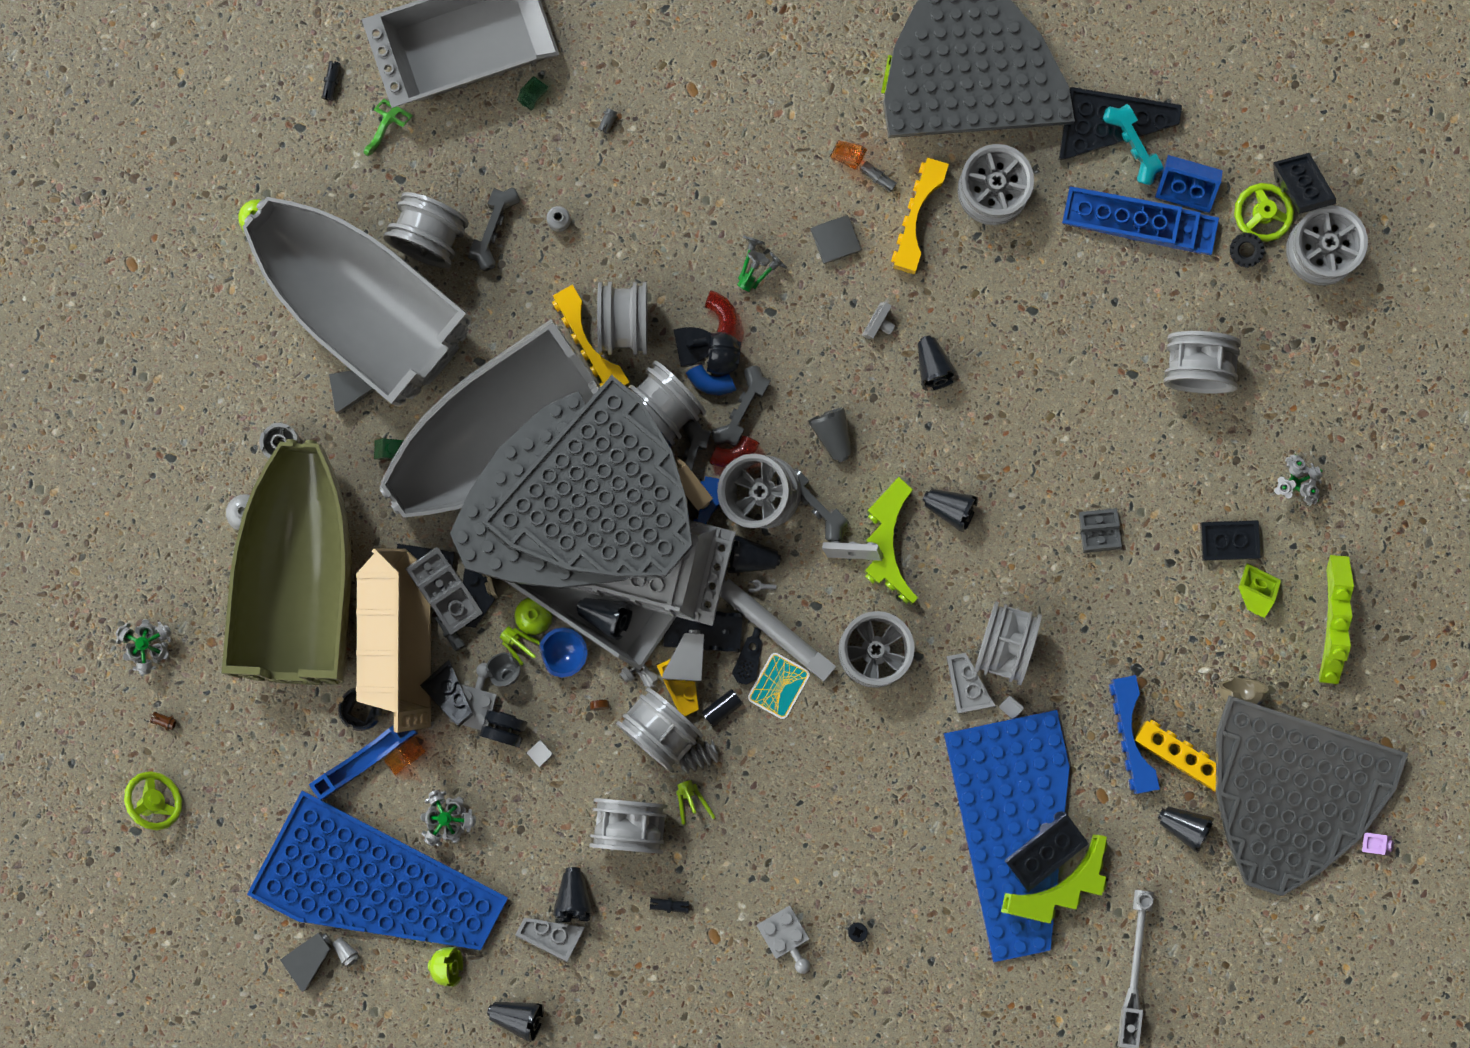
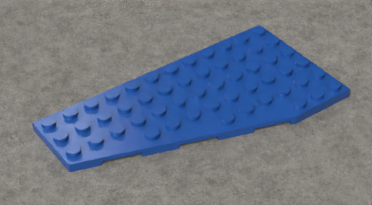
(1007, 786)
(359, 879)

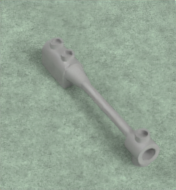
(1130, 1012)

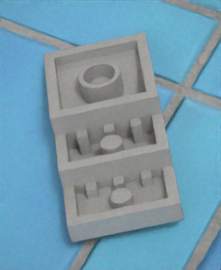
(443, 590)

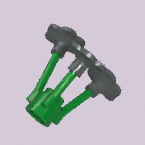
(747, 280)

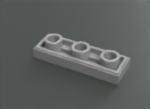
(852, 550)

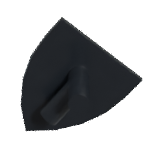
(691, 344)

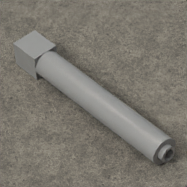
(776, 630)

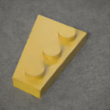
(682, 692)

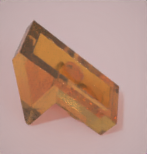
(848, 153)
(404, 756)

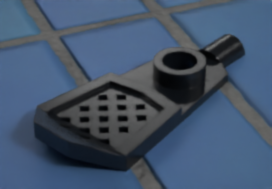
(749, 656)

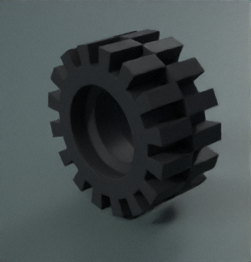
(1247, 261)

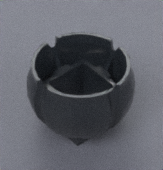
(723, 353)
(345, 708)

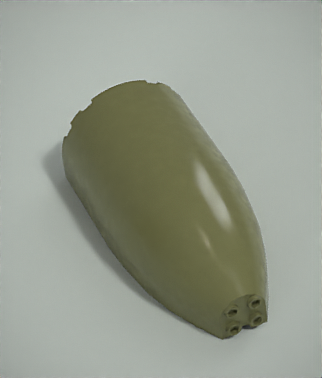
(291, 574)

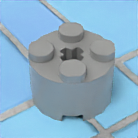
(273, 435)

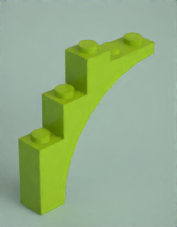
(885, 513)
(1338, 619)
(1065, 894)

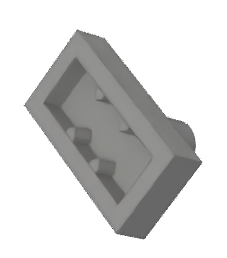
(879, 322)

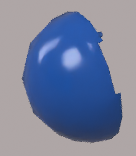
(563, 652)

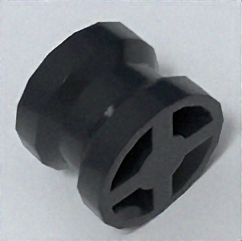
(854, 932)

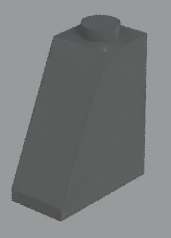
(348, 390)
(307, 959)

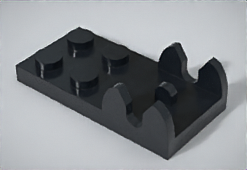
(1303, 183)
(722, 636)
(1046, 851)

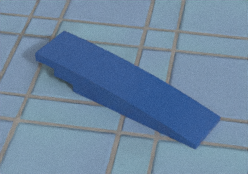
(1141, 220)

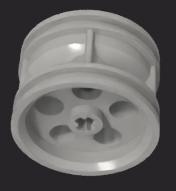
(1202, 362)
(1008, 642)
(629, 826)

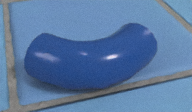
(710, 384)

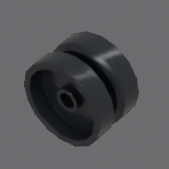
(503, 728)

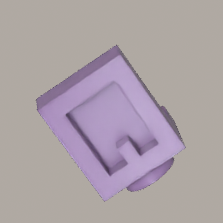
(1377, 844)

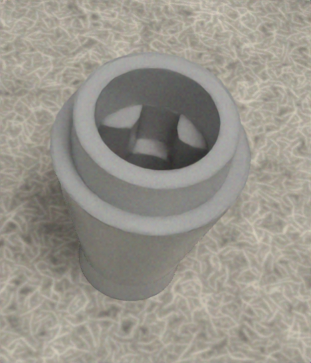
(345, 952)

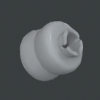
(562, 224)

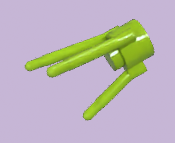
(510, 637)
(687, 790)

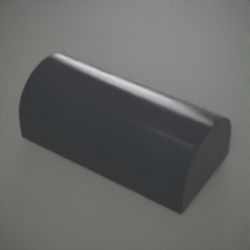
(722, 708)

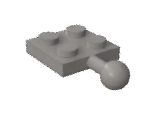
(478, 700)
(783, 935)

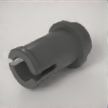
(608, 119)

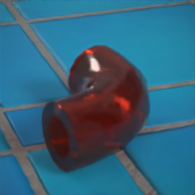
(724, 310)
(722, 457)

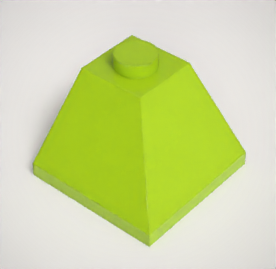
(1258, 590)

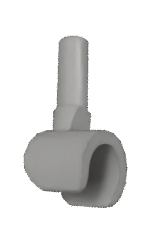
(758, 586)

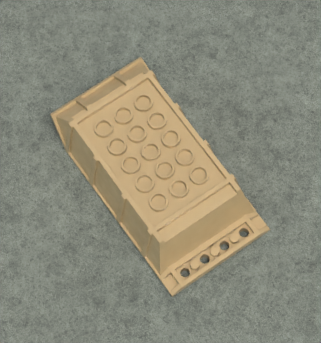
(393, 639)

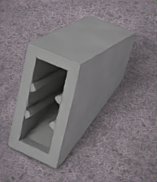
(687, 658)

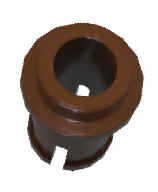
(164, 721)

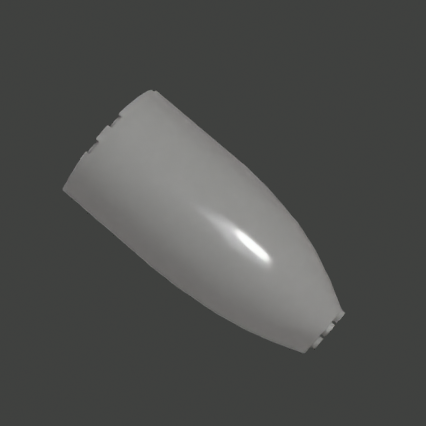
(356, 297)
(477, 416)

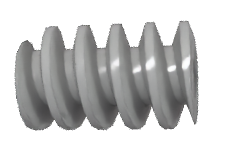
(699, 757)

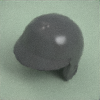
(503, 669)

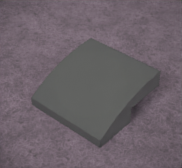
(835, 239)
(1100, 530)

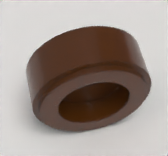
(599, 705)

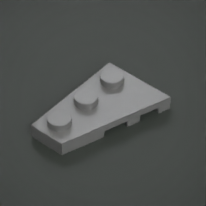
(966, 685)
(551, 937)

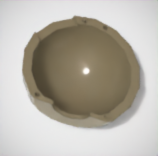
(1244, 689)

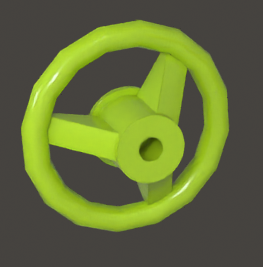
(1264, 211)
(152, 801)

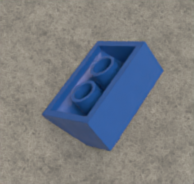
(1189, 183)

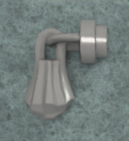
(648, 677)

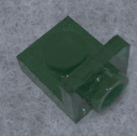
(531, 93)

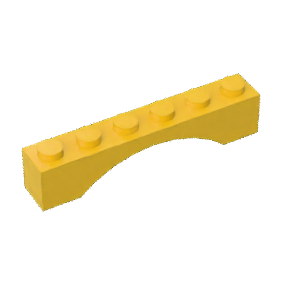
(932, 178)
(571, 307)

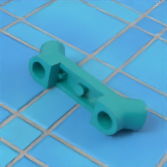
(1124, 118)

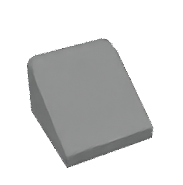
(1011, 707)
(540, 753)

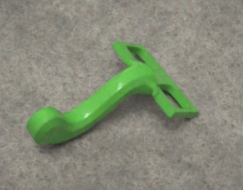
(388, 118)

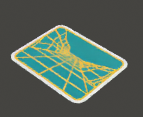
(778, 685)

